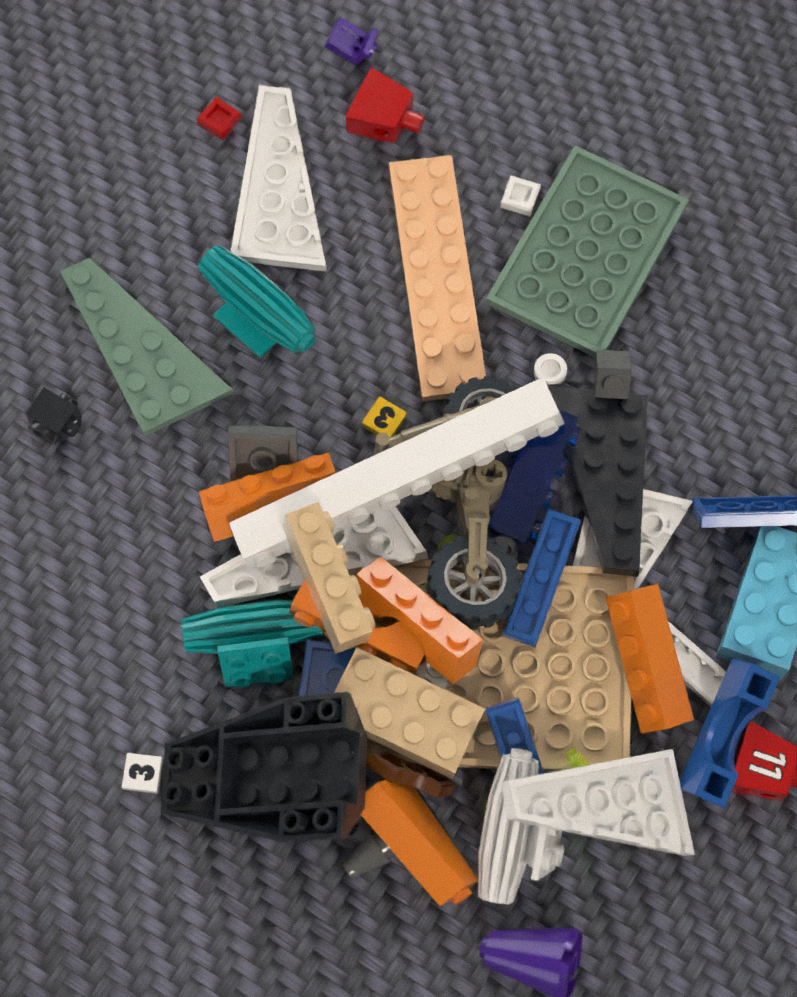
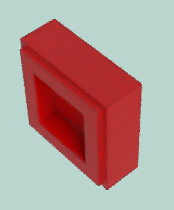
(219, 118)

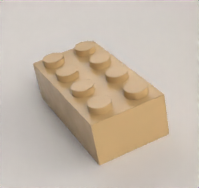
(410, 713)

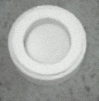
(551, 368)

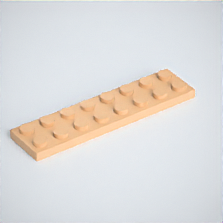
(436, 275)

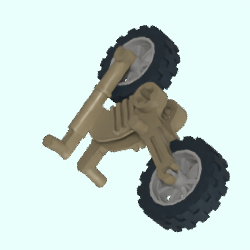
(474, 498)

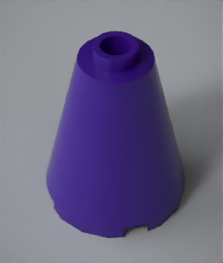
(536, 957)

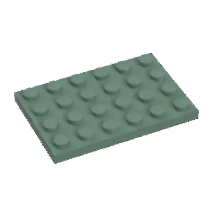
(587, 252)

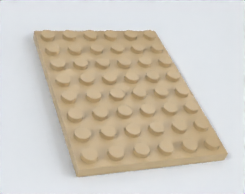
(567, 685)

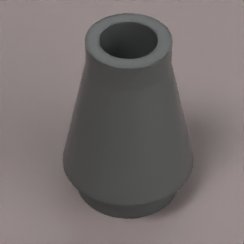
(367, 856)

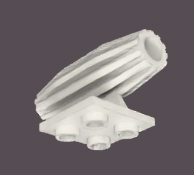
(509, 844)

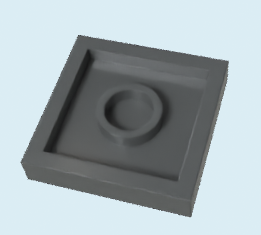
(260, 449)

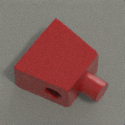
(382, 109)

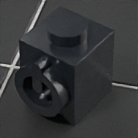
(54, 417)

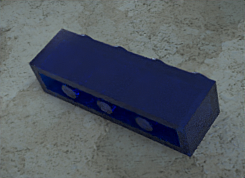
(531, 482)

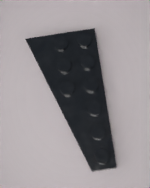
(609, 472)

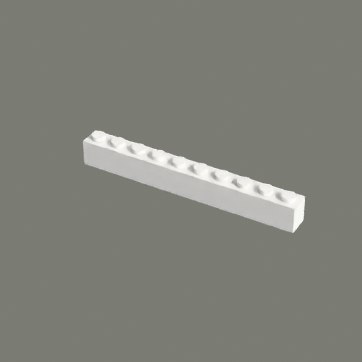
(405, 469)

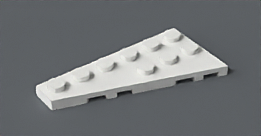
(276, 203)

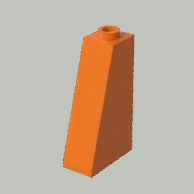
(418, 841)

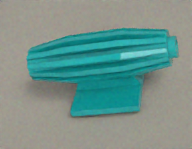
(254, 306)
(248, 640)

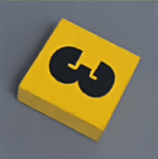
(384, 418)

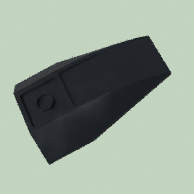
(273, 771)

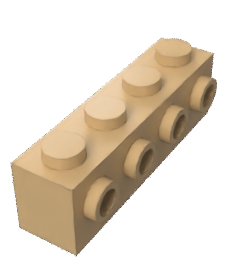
(327, 577)

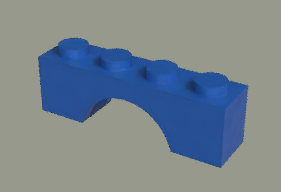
(740, 697)

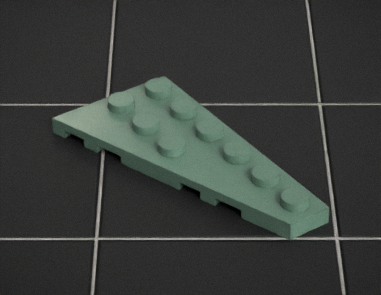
(148, 362)

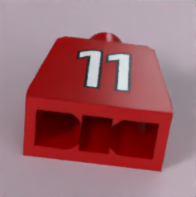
(764, 764)

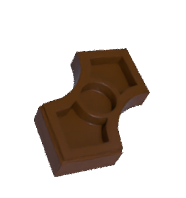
(408, 773)

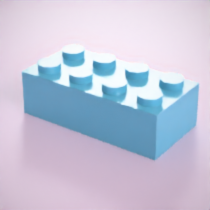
(765, 606)

